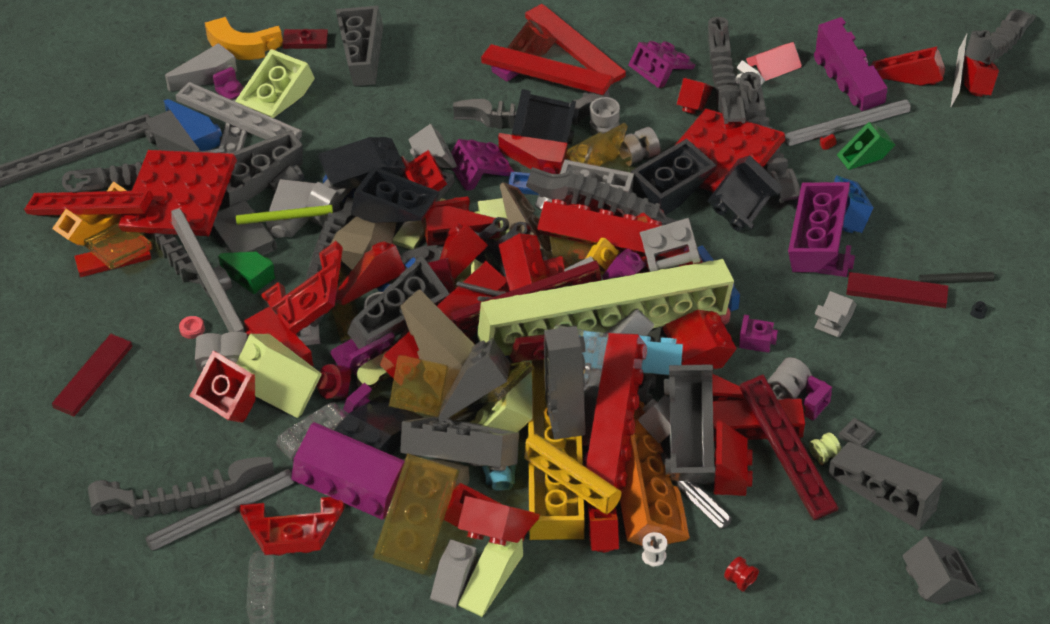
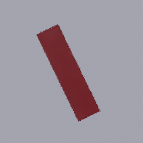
(897, 290)
(92, 375)

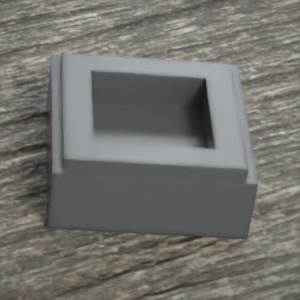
(857, 433)

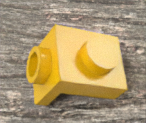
(604, 253)

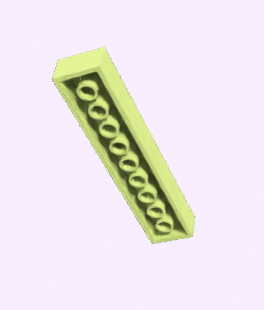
(602, 304)

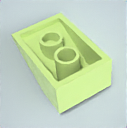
(276, 84)
(279, 373)
(512, 410)

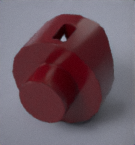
(334, 382)

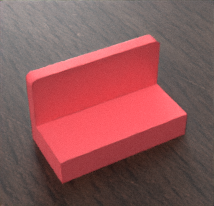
(776, 61)

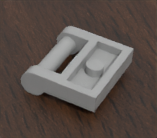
(669, 238)

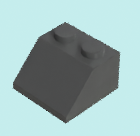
(939, 571)

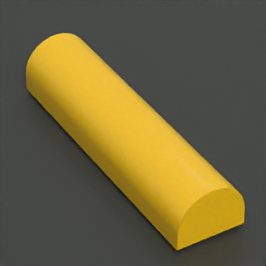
(571, 474)

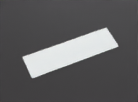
(958, 73)

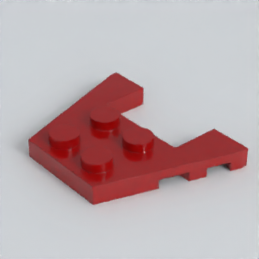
(312, 297)
(292, 532)

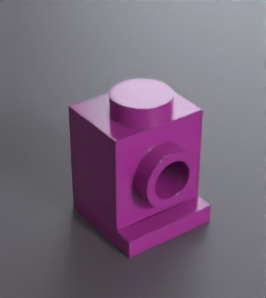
(757, 335)

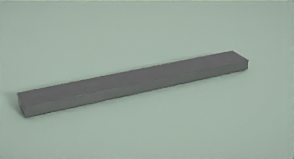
(73, 150)

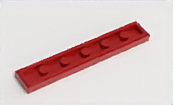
(575, 43)
(547, 69)
(90, 202)

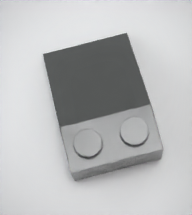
(481, 373)

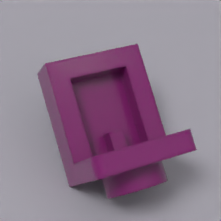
(624, 265)

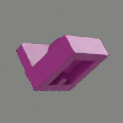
(227, 84)
(840, 264)
(818, 397)

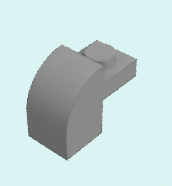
(326, 195)
(834, 314)

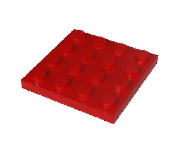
(730, 142)
(181, 181)

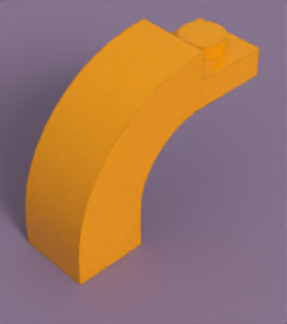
(243, 45)
(80, 227)

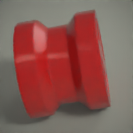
(741, 573)

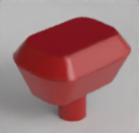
(828, 141)

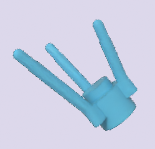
(500, 479)

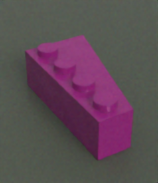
(848, 65)

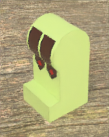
(372, 373)

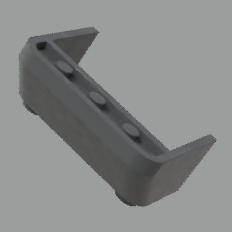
(691, 423)

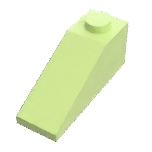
(490, 575)

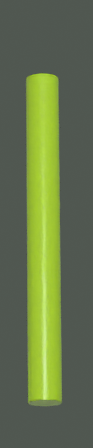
(284, 214)

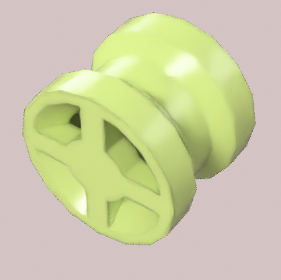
(824, 448)

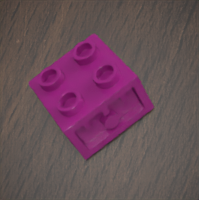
(657, 61)
(477, 158)
(352, 357)

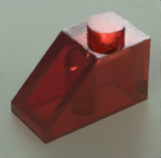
(533, 39)

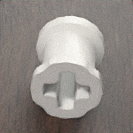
(658, 548)

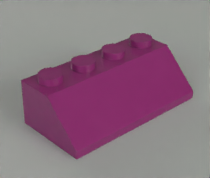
(818, 225)
(347, 470)

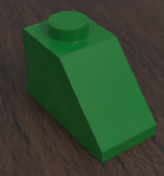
(866, 147)
(248, 269)

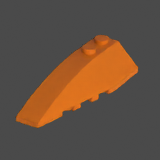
(649, 498)

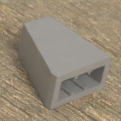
(289, 196)

